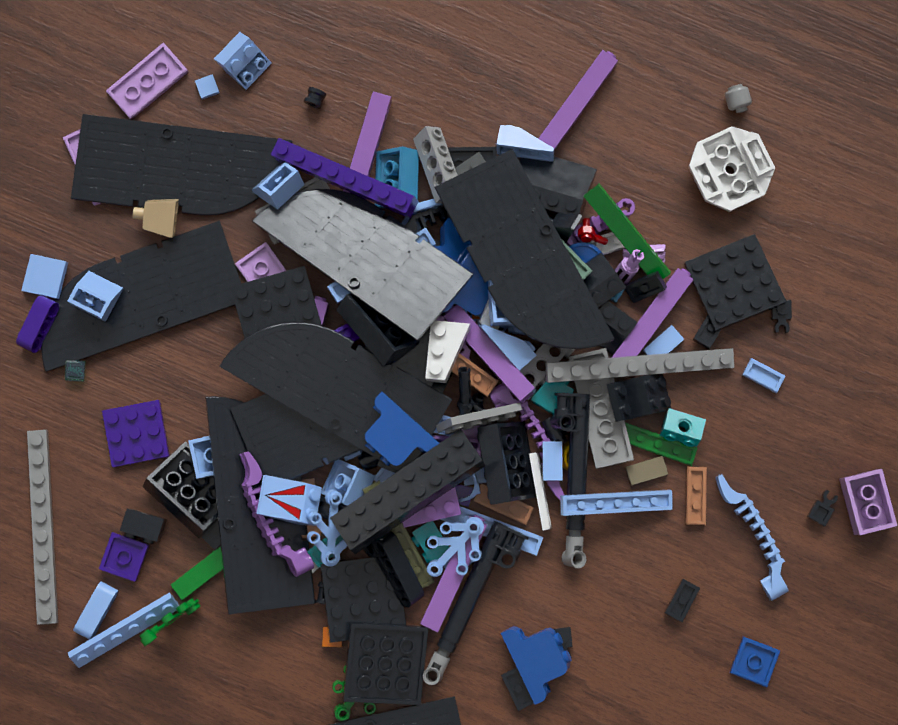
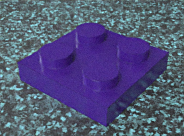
(124, 556)

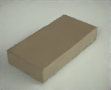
(646, 470)

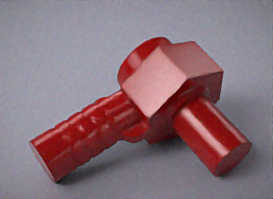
(587, 233)

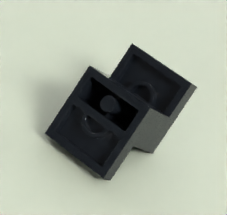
(639, 397)

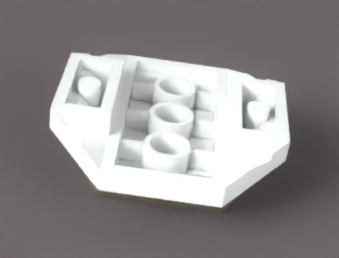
(747, 157)

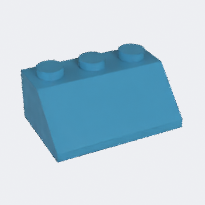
(398, 169)

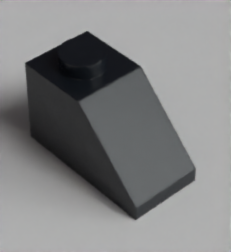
(565, 224)

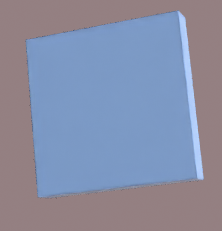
(44, 276)

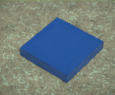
(754, 661)

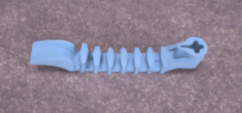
(773, 584)

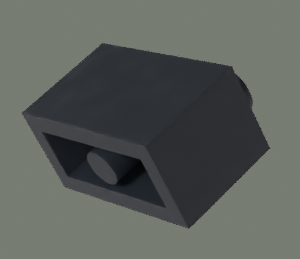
(143, 525)

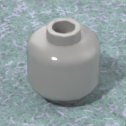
(738, 98)

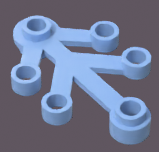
(329, 531)
(457, 544)

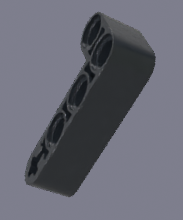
(397, 568)

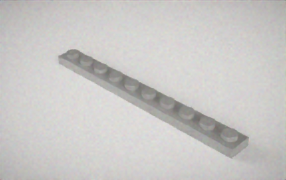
(639, 365)
(42, 527)

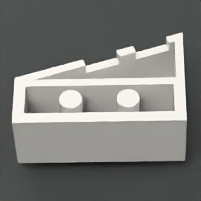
(443, 349)

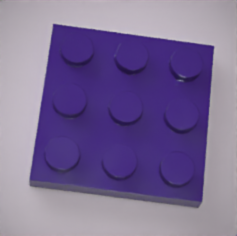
(135, 433)

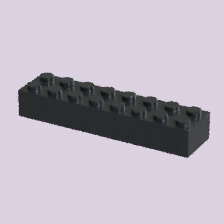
(407, 491)

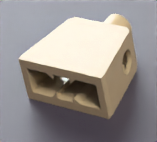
(158, 216)

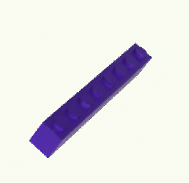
(345, 178)

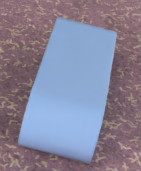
(95, 610)

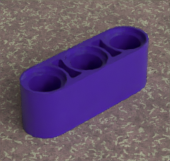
(37, 324)

